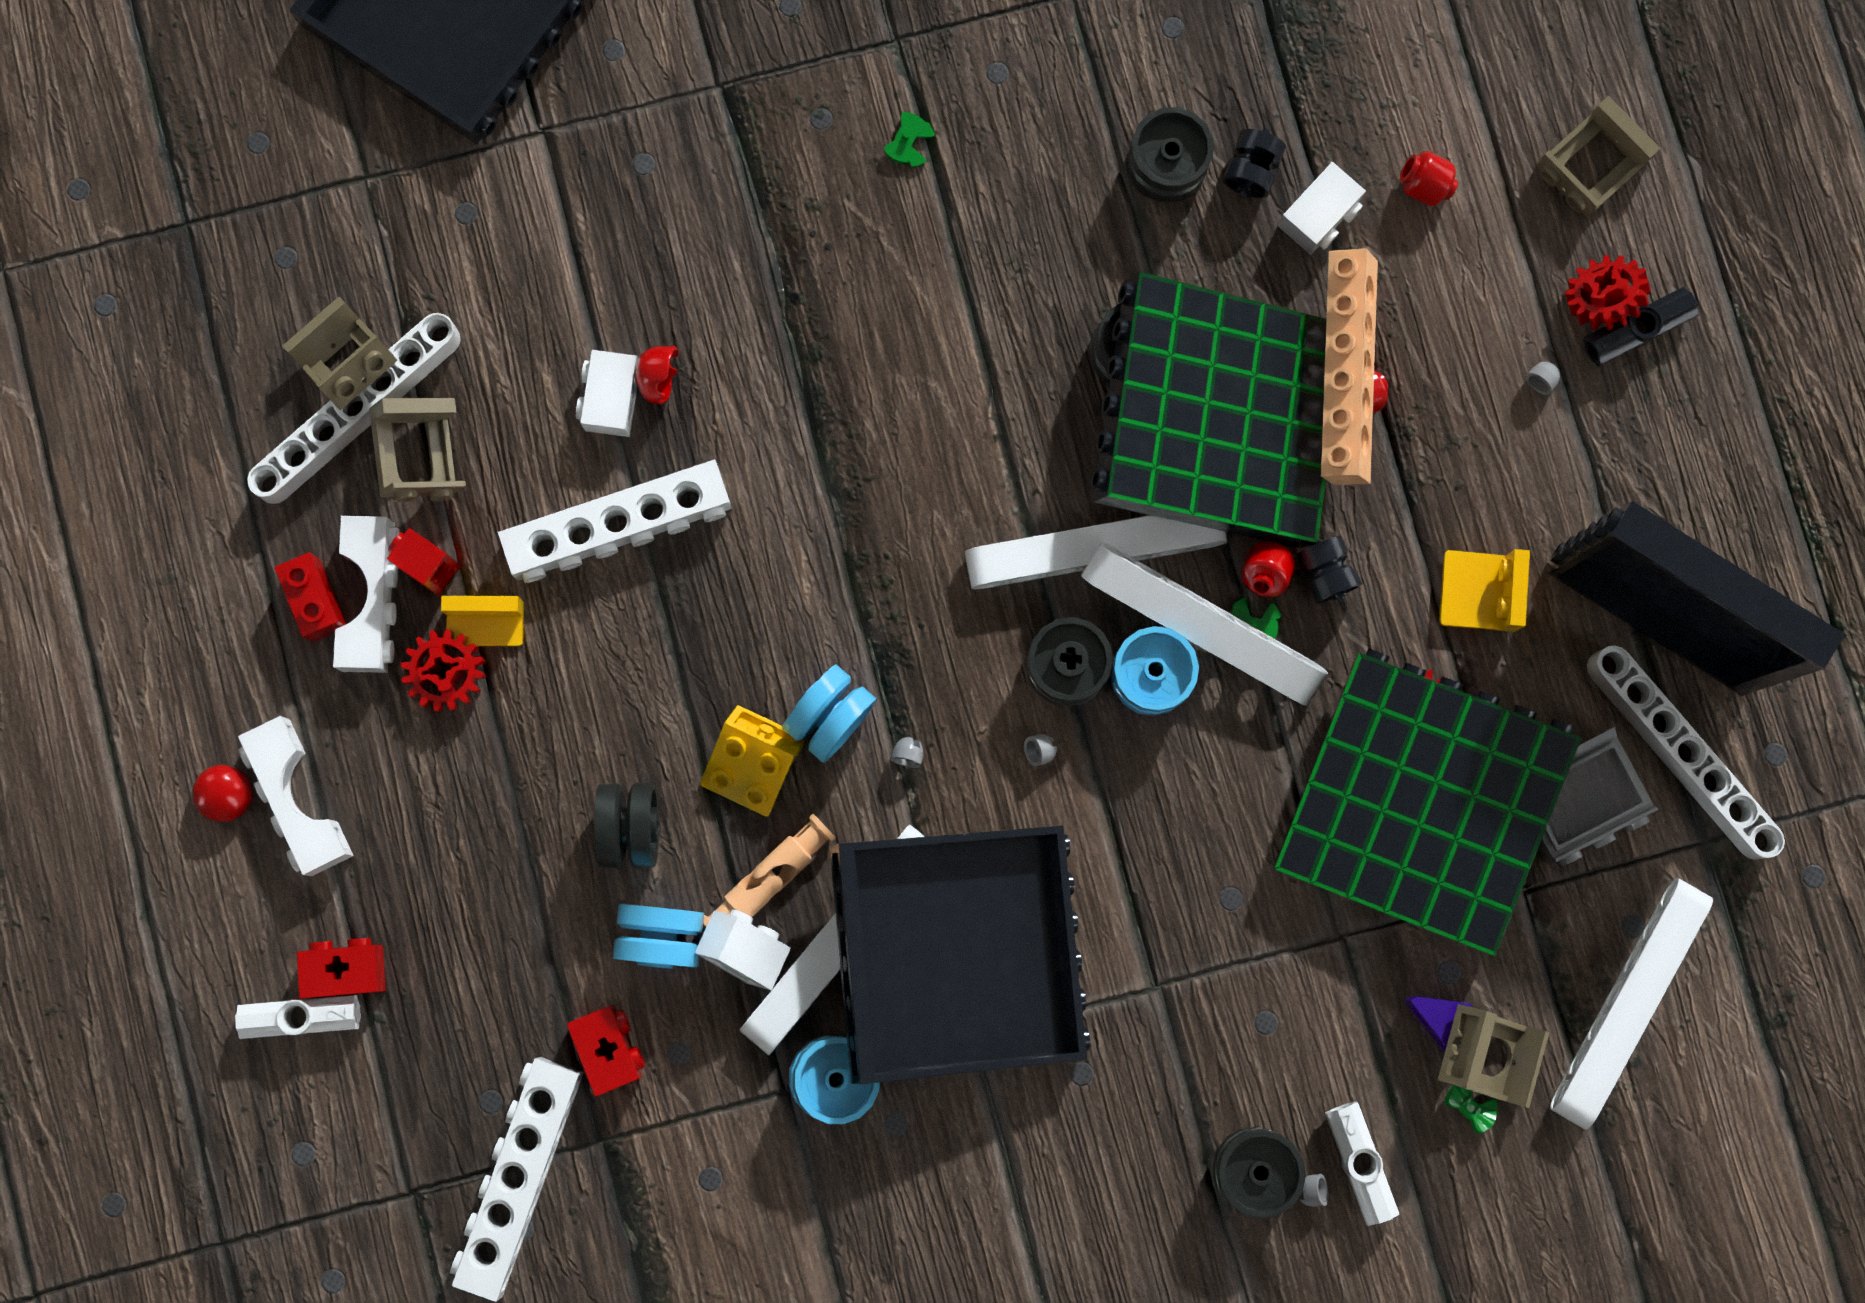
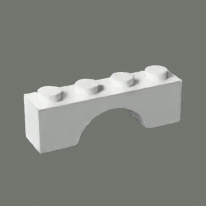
(365, 641)
(273, 754)

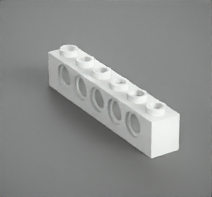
(522, 540)
(491, 1278)

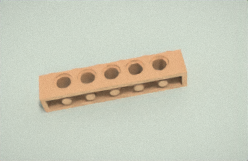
(1349, 367)

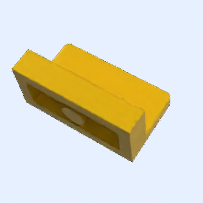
(486, 619)

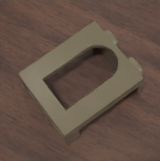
(1622, 133)
(327, 335)
(435, 415)
(1468, 1050)

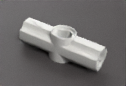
(275, 1017)
(1369, 1187)

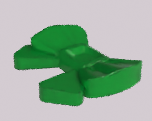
(901, 148)
(1267, 624)
(1481, 1116)

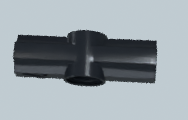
(1657, 316)

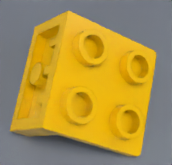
(1485, 590)
(750, 760)

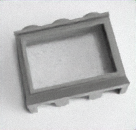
(1595, 800)

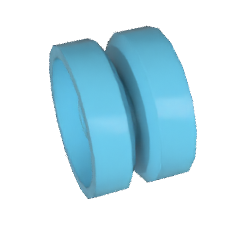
(1170, 654)
(824, 709)
(658, 936)
(811, 1086)

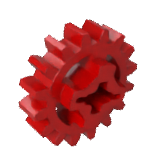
(1608, 292)
(427, 674)

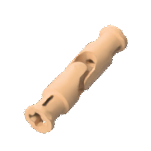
(762, 883)

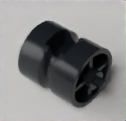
(1256, 159)
(1332, 577)

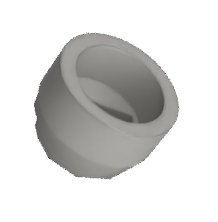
(1543, 377)
(1039, 749)
(908, 753)
(1315, 1191)

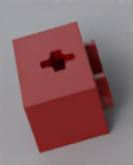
(422, 561)
(310, 597)
(317, 972)
(588, 1039)

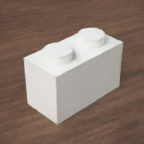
(1322, 208)
(608, 393)
(743, 949)

